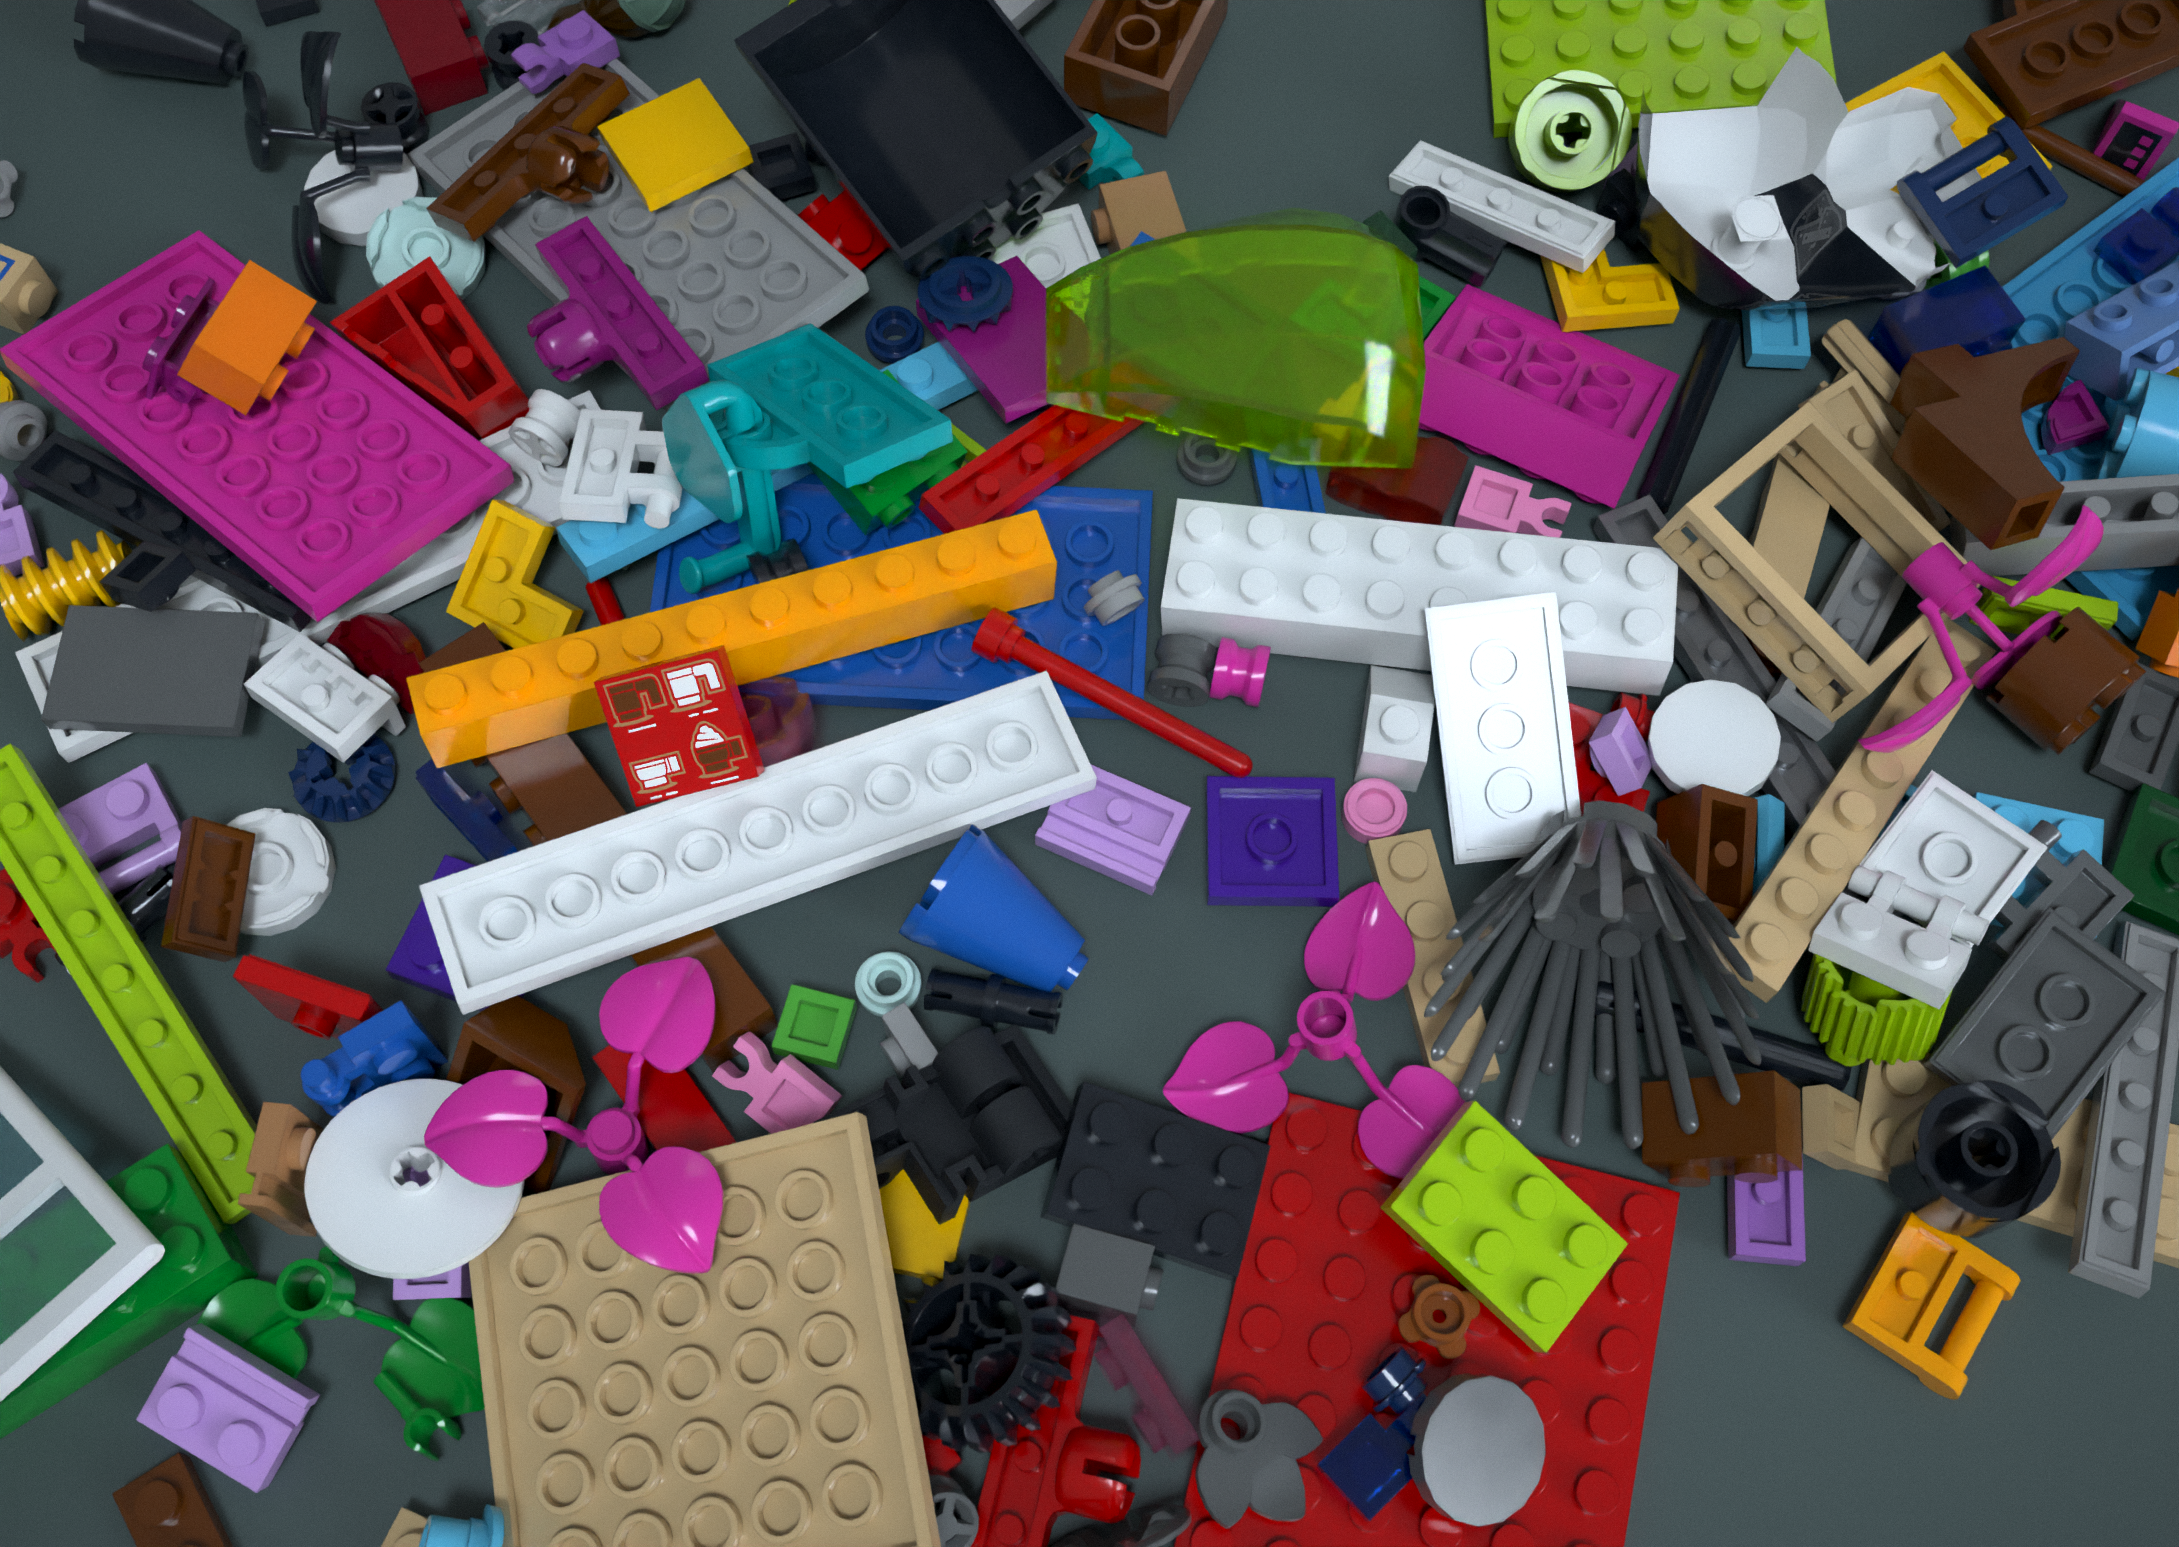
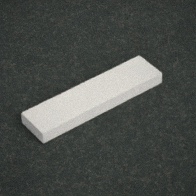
(1507, 206)

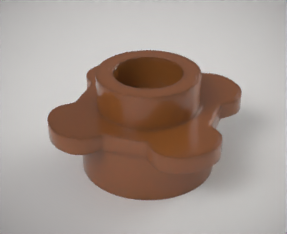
(1456, 1305)

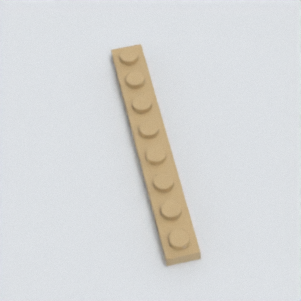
(1846, 820)

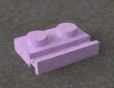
(1116, 830)
(228, 1407)

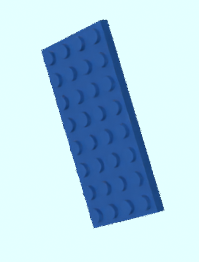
(1089, 534)

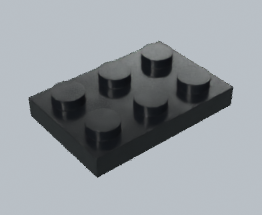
(1157, 1180)

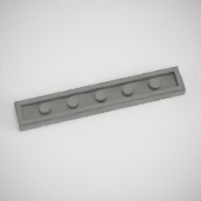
(2130, 1132)

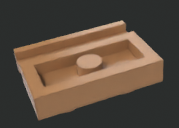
(279, 1167)

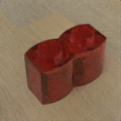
(1404, 494)

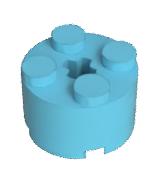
(2146, 431)

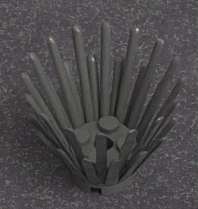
(1600, 901)

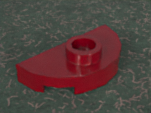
(382, 648)

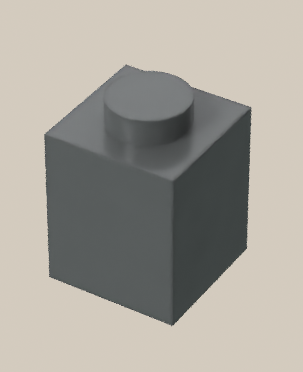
(1107, 1275)

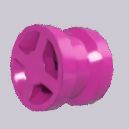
(1239, 672)

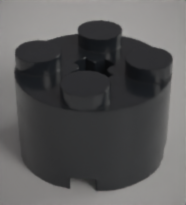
(1975, 1195)

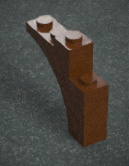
(1969, 435)

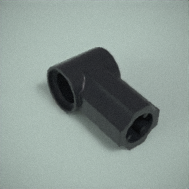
(1446, 237)

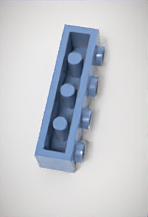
(2127, 333)

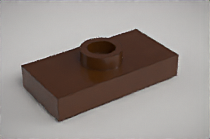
(208, 889)

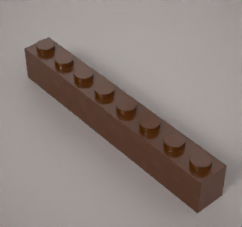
(566, 795)

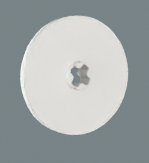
(370, 1212)

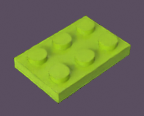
(1504, 1226)

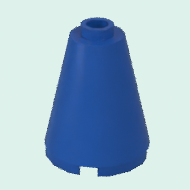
(995, 918)

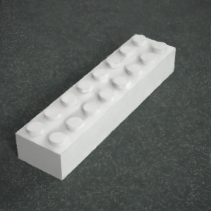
(1363, 585)

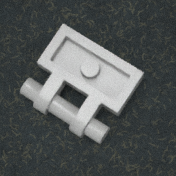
(604, 468)
(1893, 949)

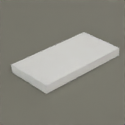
(1502, 723)

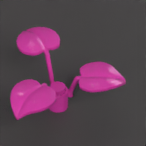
(1951, 589)
(1232, 1068)
(667, 1204)

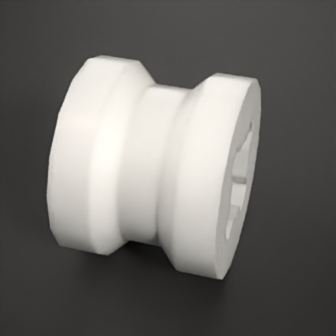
(546, 427)

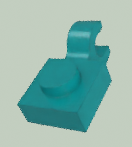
(1110, 156)

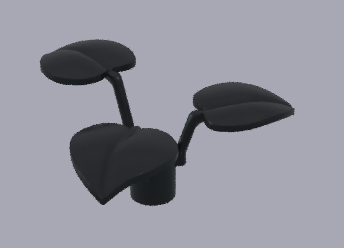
(357, 144)

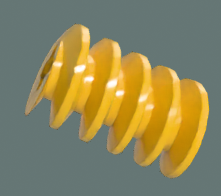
(47, 593)

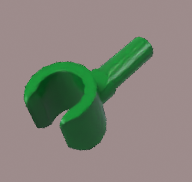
(419, 1421)

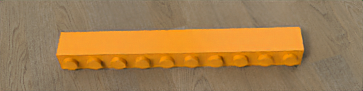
(764, 629)

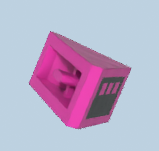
(2134, 137)

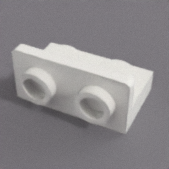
(325, 696)

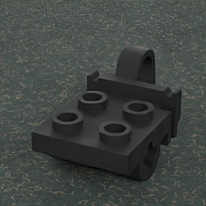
(966, 1120)

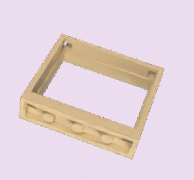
(1764, 601)

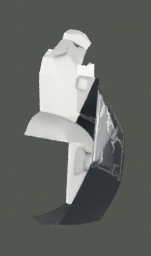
(1792, 193)

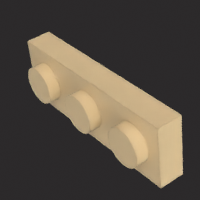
(1863, 424)

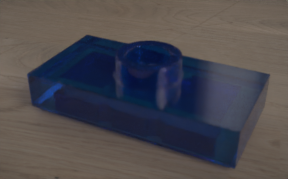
(471, 816)

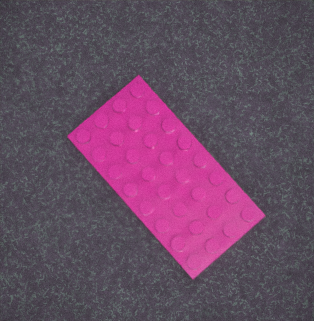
(303, 488)

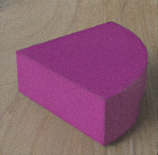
(2072, 420)

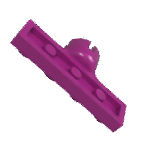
(608, 320)

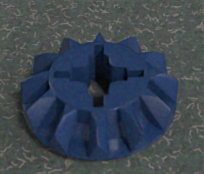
(984, 279)
(332, 800)

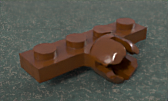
(540, 153)

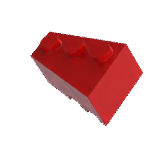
(437, 349)

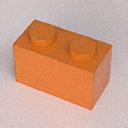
(248, 337)

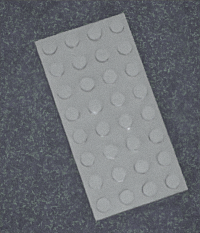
(717, 262)

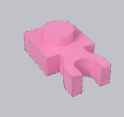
(1504, 505)
(782, 1093)

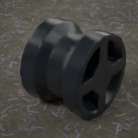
(501, 43)
(397, 103)
(781, 563)

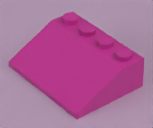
(1541, 395)

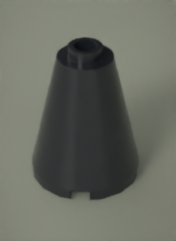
(159, 39)

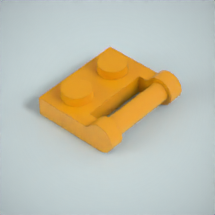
(1911, 1292)

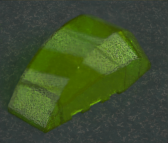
(1251, 333)

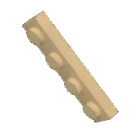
(1417, 890)

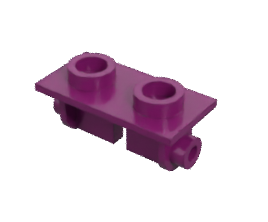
(168, 355)

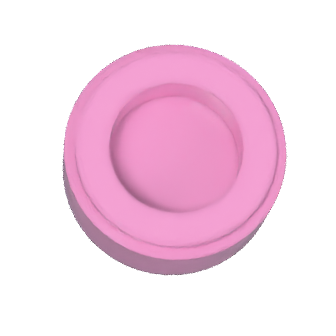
(1373, 810)

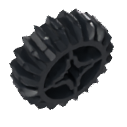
(1005, 1377)

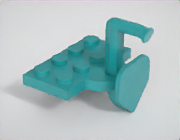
(782, 408)

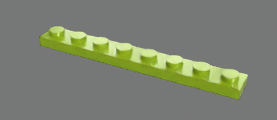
(124, 987)

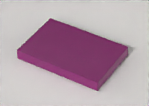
(1006, 357)

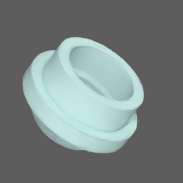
(883, 966)

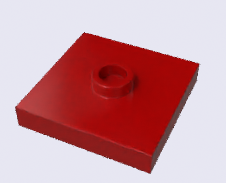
(303, 999)

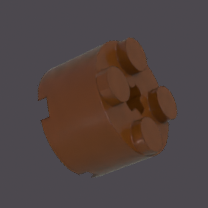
(2063, 679)

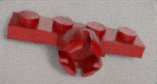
(1058, 1466)

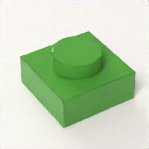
(814, 1026)

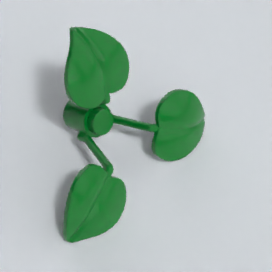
(431, 1361)

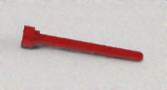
(1004, 640)

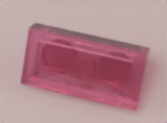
(1160, 1416)

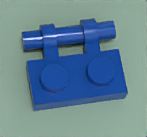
(373, 1054)

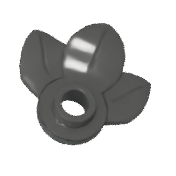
(1259, 1466)

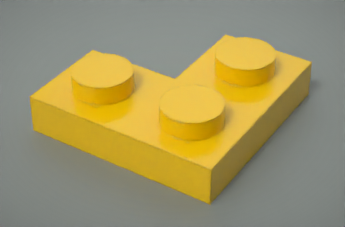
(1610, 295)
(500, 576)

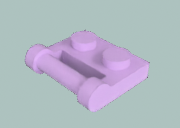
(121, 818)

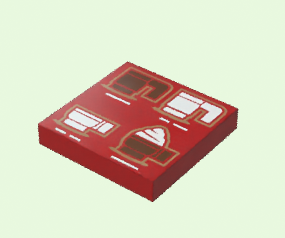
(679, 726)

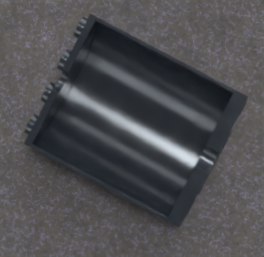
(925, 118)

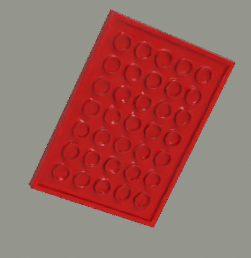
(1323, 1310)

